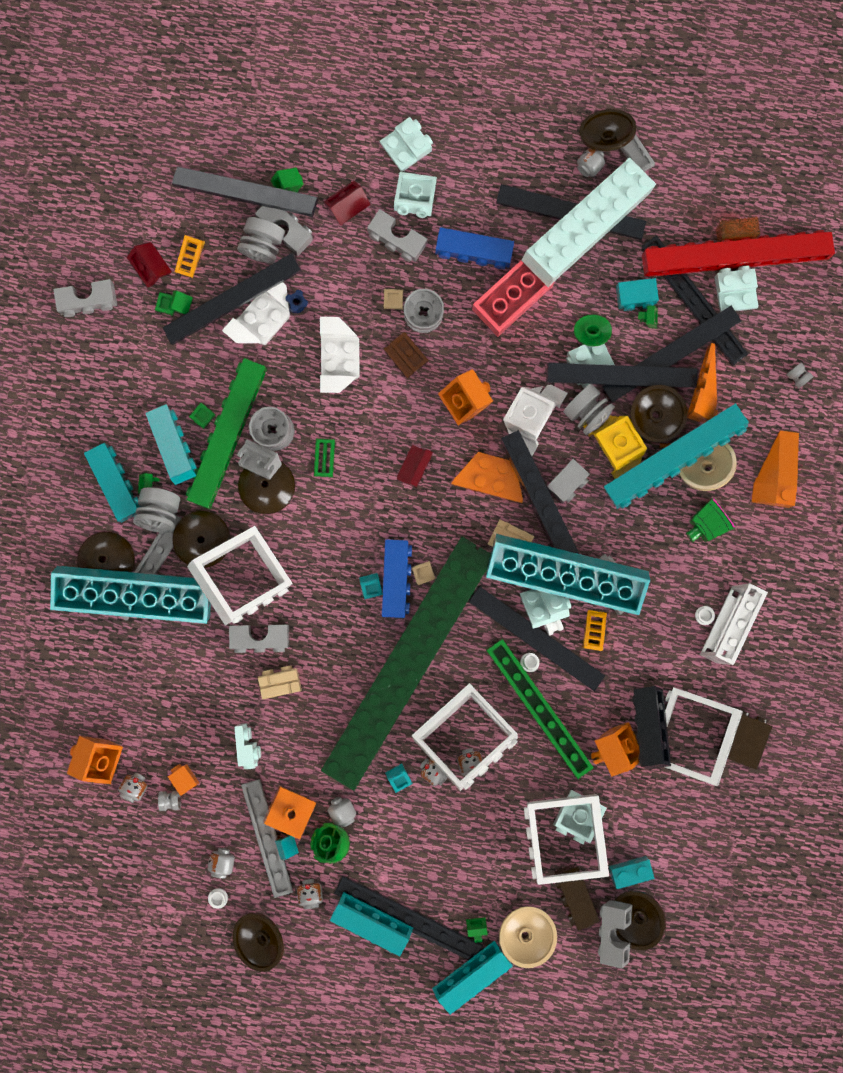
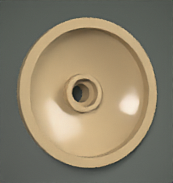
(723, 467)
(539, 943)

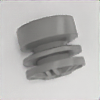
(261, 240)
(424, 300)
(588, 409)
(262, 434)
(156, 510)

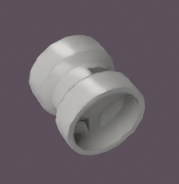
(796, 372)
(168, 801)

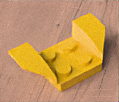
(620, 444)

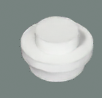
(704, 615)
(529, 662)
(218, 898)

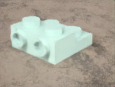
(407, 144)
(415, 194)
(737, 288)
(589, 355)
(544, 607)
(247, 753)
(576, 820)

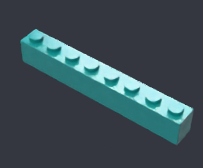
(676, 456)

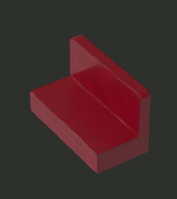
(347, 202)
(148, 263)
(414, 466)

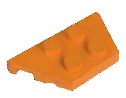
(490, 476)

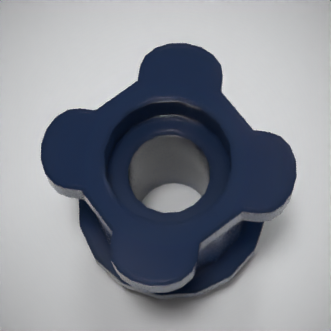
(297, 296)

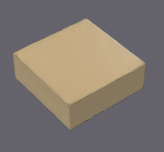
(393, 299)
(423, 573)

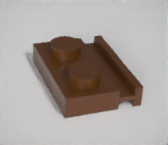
(406, 355)

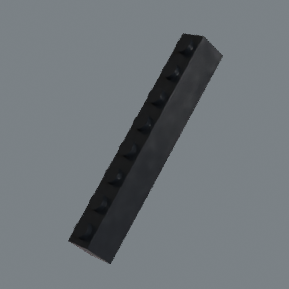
(537, 492)

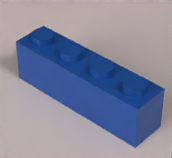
(475, 248)
(395, 578)

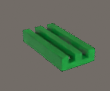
(316, 464)

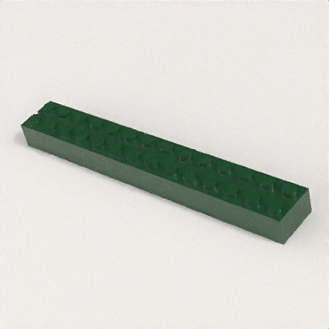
(407, 664)

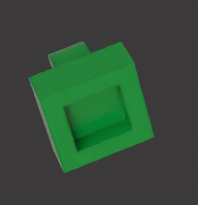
(649, 317)
(146, 481)
(476, 928)

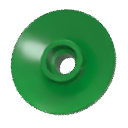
(593, 324)

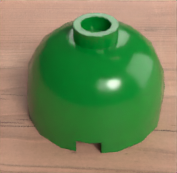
(330, 843)

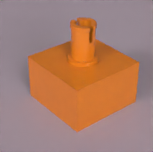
(466, 396)
(617, 749)
(94, 760)
(289, 812)

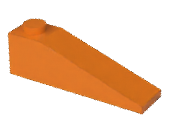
(705, 395)
(779, 473)

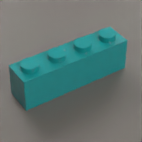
(171, 445)
(112, 481)
(371, 924)
(472, 977)

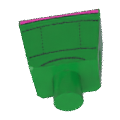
(709, 522)

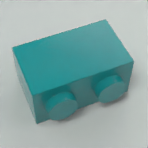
(637, 294)
(631, 872)

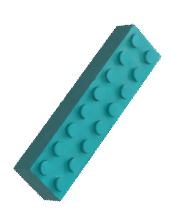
(568, 574)
(128, 594)

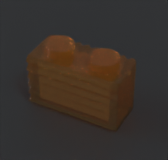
(738, 229)

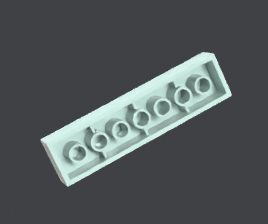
(588, 222)

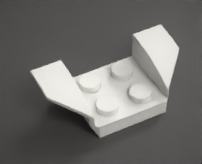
(261, 318)
(338, 355)
(531, 412)

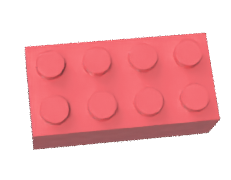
(509, 298)

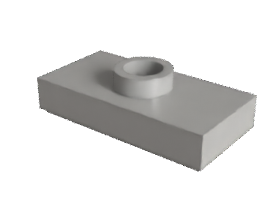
(638, 153)

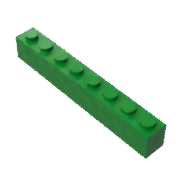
(226, 434)
(539, 709)

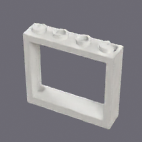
(212, 592)
(733, 624)
(443, 714)
(727, 742)
(534, 851)

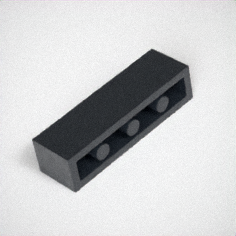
(651, 727)

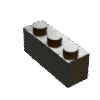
(577, 900)

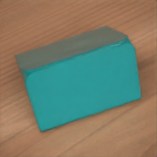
(370, 586)
(398, 778)
(286, 847)

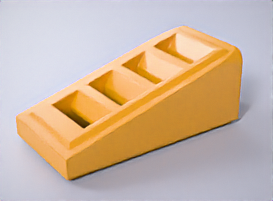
(200, 244)
(599, 646)

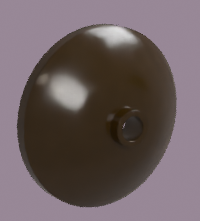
(608, 130)
(670, 409)
(268, 499)
(195, 525)
(113, 546)
(645, 932)
(252, 947)

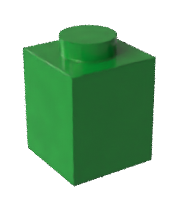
(287, 180)

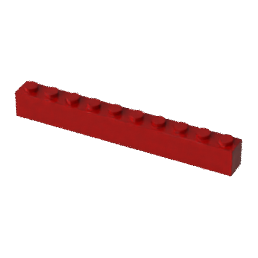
(739, 253)

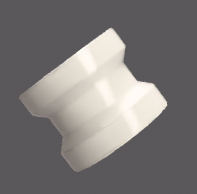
(553, 626)

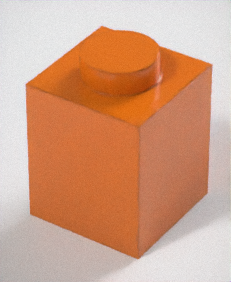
(182, 778)

